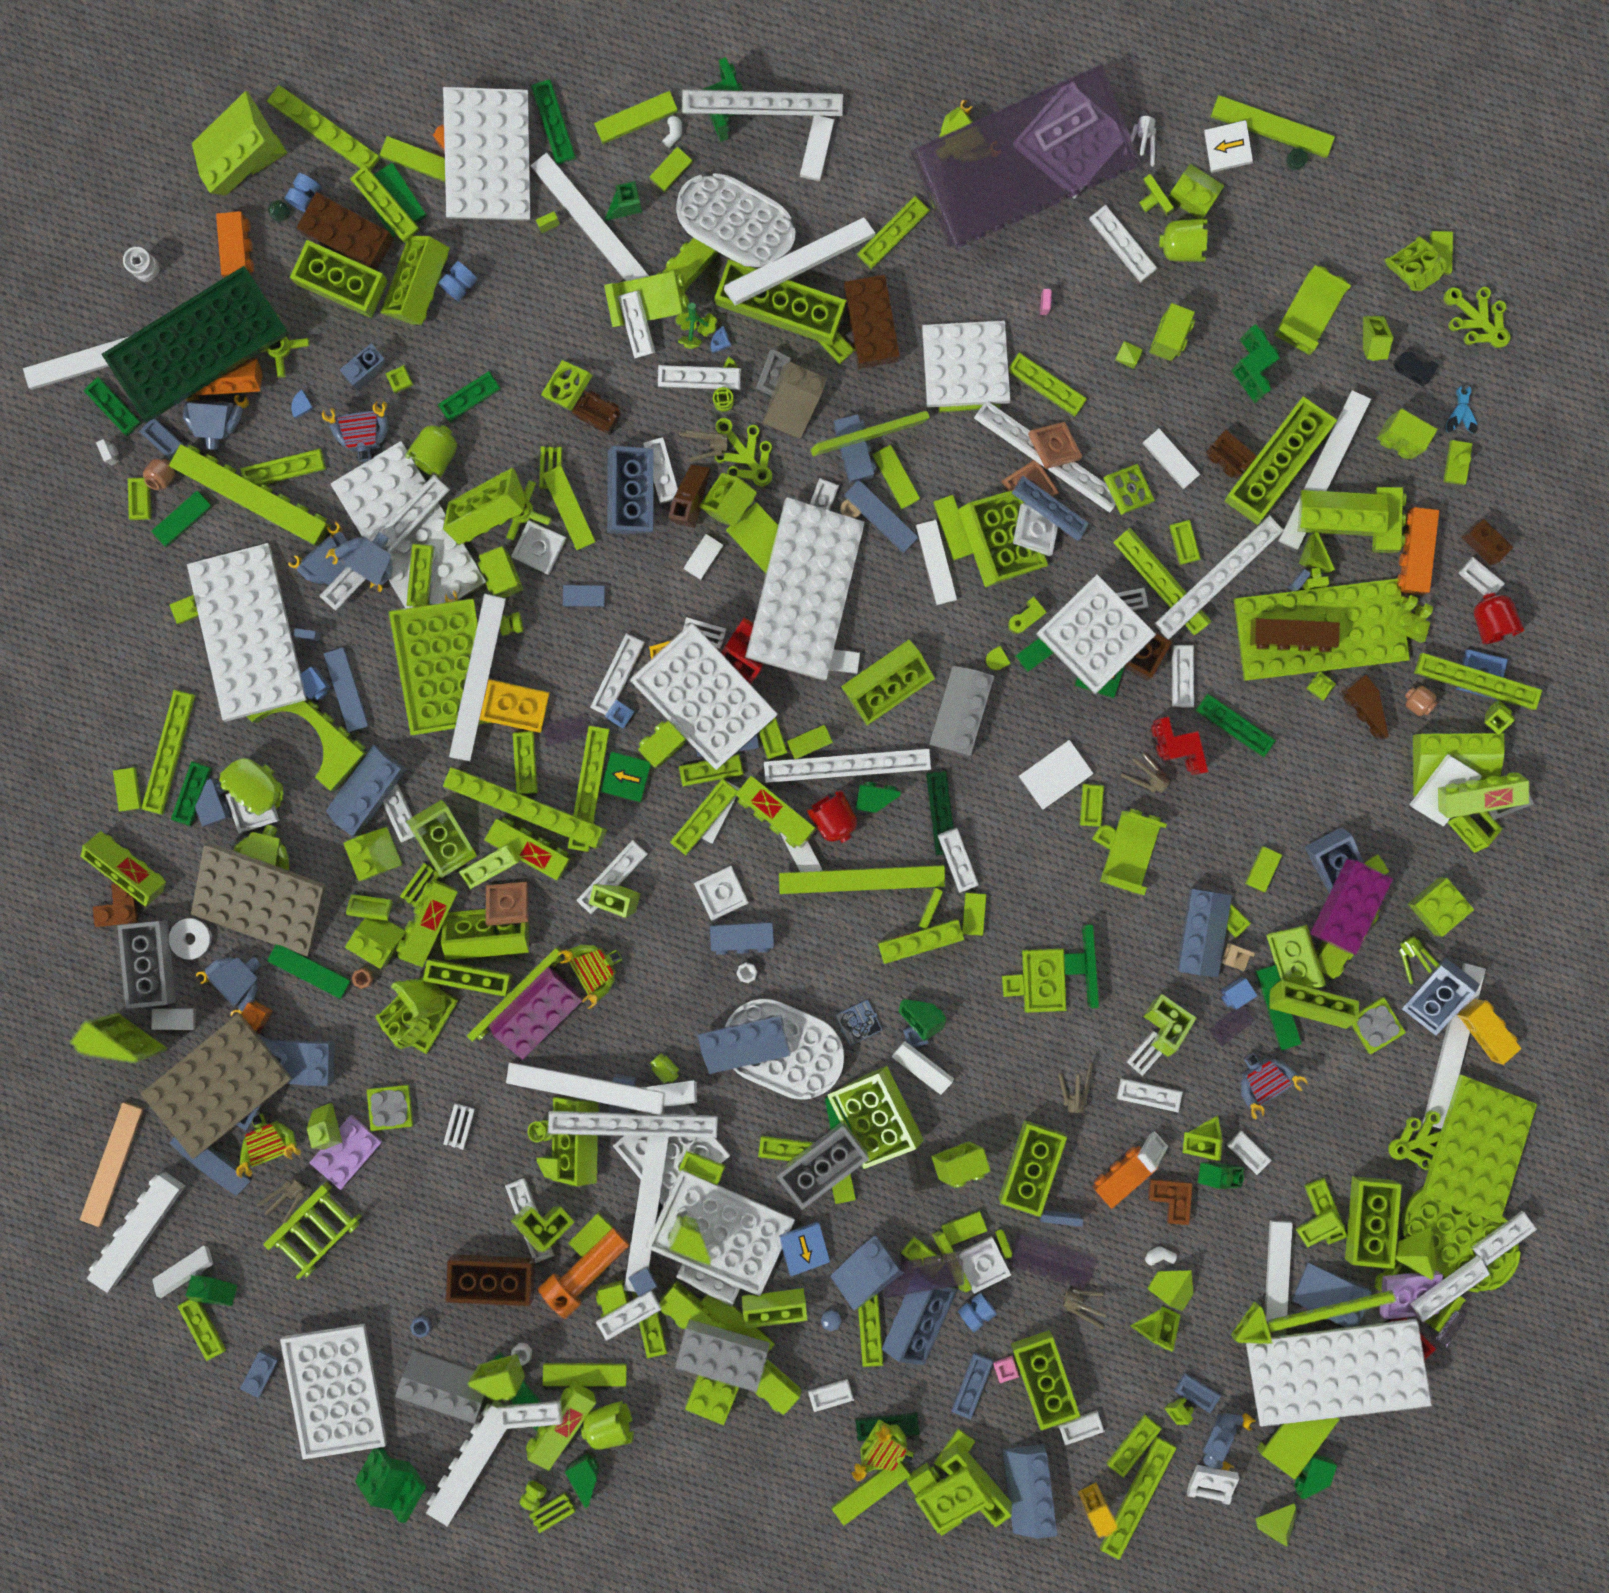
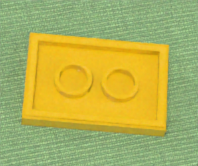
(514, 705)

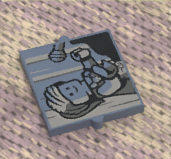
(858, 1022)

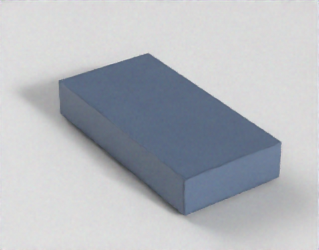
(161, 438)
(583, 596)
(1061, 1218)
(1197, 1392)

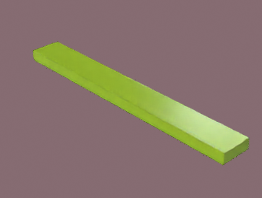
(861, 879)

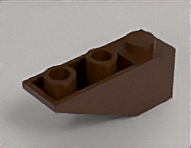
(689, 496)
(1367, 701)

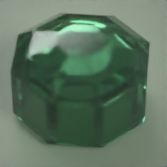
(1296, 159)
(278, 211)

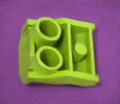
(1417, 264)
(421, 997)
(401, 1025)

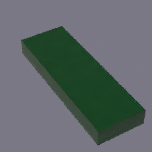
(907, 1422)

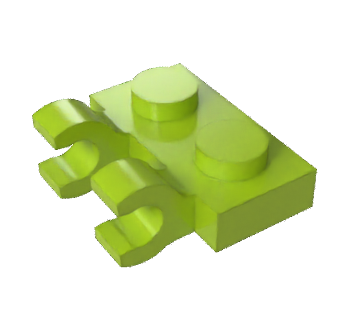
(1411, 624)

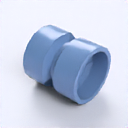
(303, 192)
(458, 281)
(977, 1312)

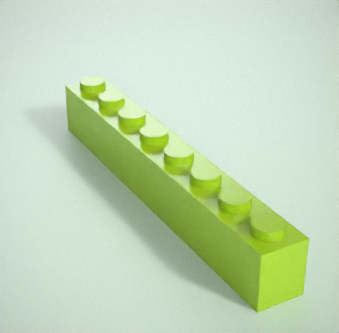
(244, 492)
(525, 807)
(773, 1384)

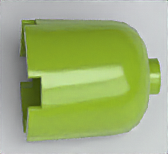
(1184, 240)
(433, 449)
(608, 1426)

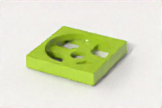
(568, 403)

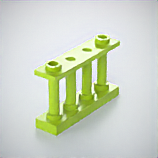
(293, 1225)

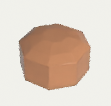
(362, 978)

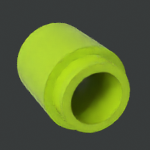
(664, 1068)

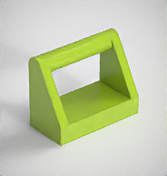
(1472, 833)

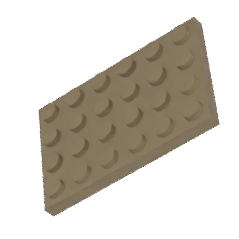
(257, 898)
(216, 1086)

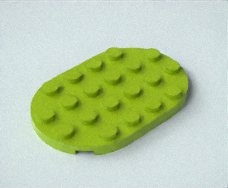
(1454, 1236)

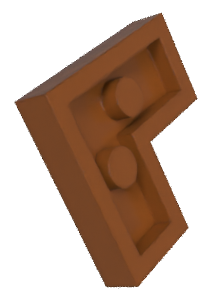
(120, 912)
(1177, 1195)

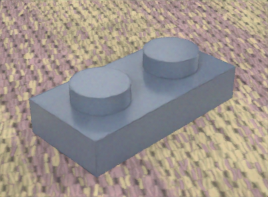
(259, 1373)

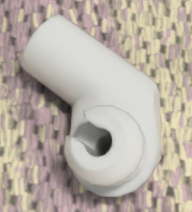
(675, 131)
(1158, 1254)

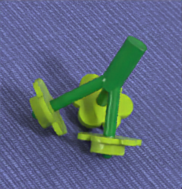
(689, 321)

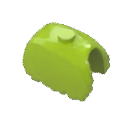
(252, 785)

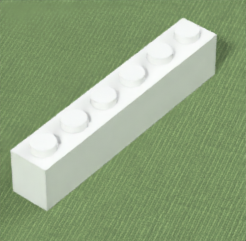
(136, 1231)
(468, 1466)

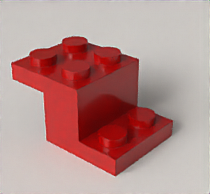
(736, 650)
(1179, 746)

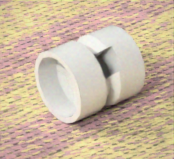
(141, 264)

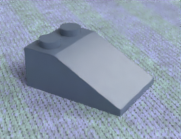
(1330, 854)
(1441, 996)
(309, 1061)
(866, 1272)
(1324, 1288)

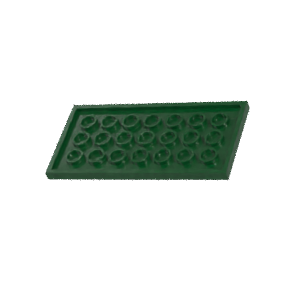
(195, 344)

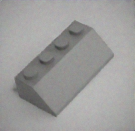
(961, 710)
(440, 1387)

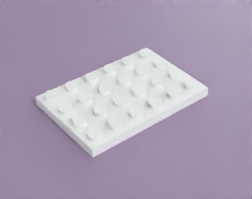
(486, 153)
(703, 696)
(736, 1230)
(333, 1391)

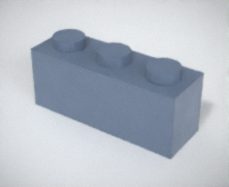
(856, 456)
(742, 937)

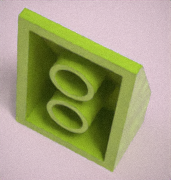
(441, 838)

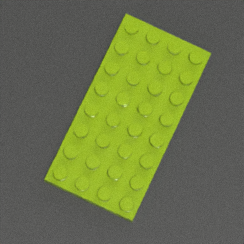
(1363, 635)

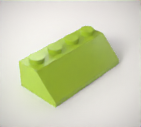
(415, 279)
(484, 507)
(1343, 513)
(888, 682)
(469, 936)
(576, 1151)

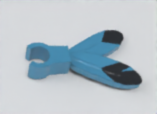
(1462, 412)

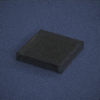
(922, 1166)

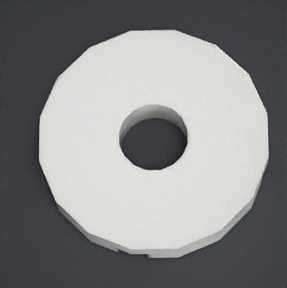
(202, 935)

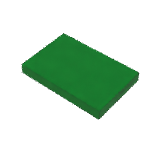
(396, 186)

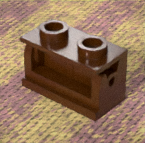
(597, 412)
(1230, 454)
(1487, 542)

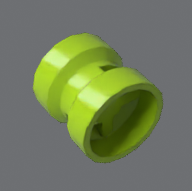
(725, 402)
(511, 624)
(539, 1131)
(532, 1496)

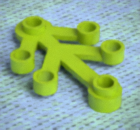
(1479, 319)
(746, 456)
(1421, 1141)

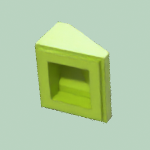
(1128, 354)
(550, 1167)

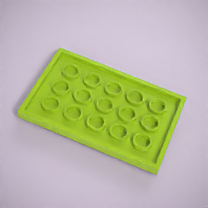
(433, 661)
(1479, 1148)

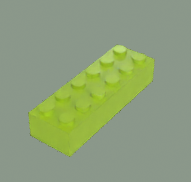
(786, 306)
(1280, 460)

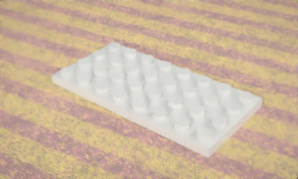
(376, 494)
(805, 589)
(246, 632)
(1339, 1373)

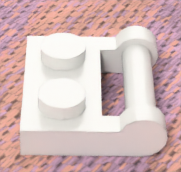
(1213, 1479)

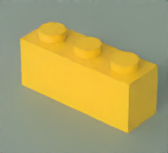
(1489, 1031)
(1097, 1510)

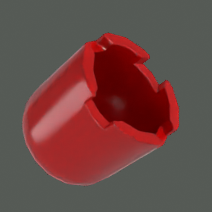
(1496, 618)
(834, 817)

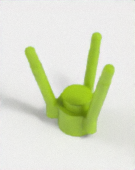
(1412, 948)

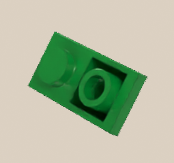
(873, 798)
(1221, 1175)
(1315, 1476)

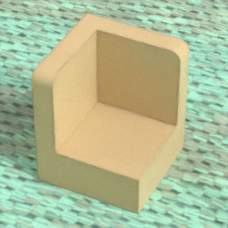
(1236, 957)

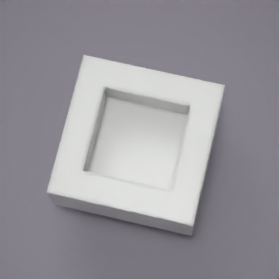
(108, 451)

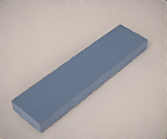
(1050, 508)
(880, 516)
(346, 690)

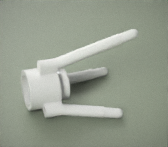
(1146, 129)

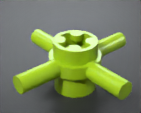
(283, 351)
(529, 513)

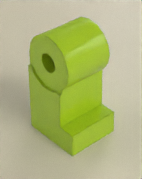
(1020, 622)
(1498, 717)

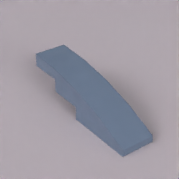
(217, 1167)

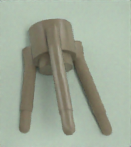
(717, 442)
(1158, 779)
(1076, 1100)
(291, 1189)
(1073, 1301)

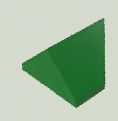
(624, 202)

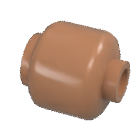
(158, 474)
(1420, 701)

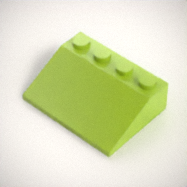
(233, 146)
(991, 532)
(1478, 751)
(116, 1039)
(877, 1116)

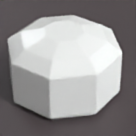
(746, 972)
(524, 1352)

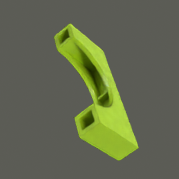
(339, 752)

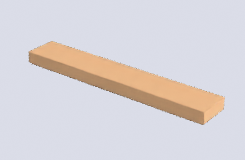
(111, 1164)

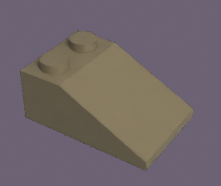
(794, 399)

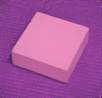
(1045, 301)
(1006, 1369)

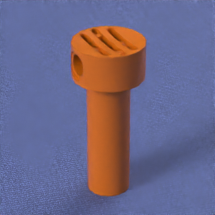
(563, 1291)

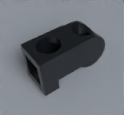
(1414, 369)

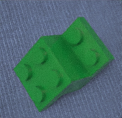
(728, 83)
(1260, 359)
(390, 1484)

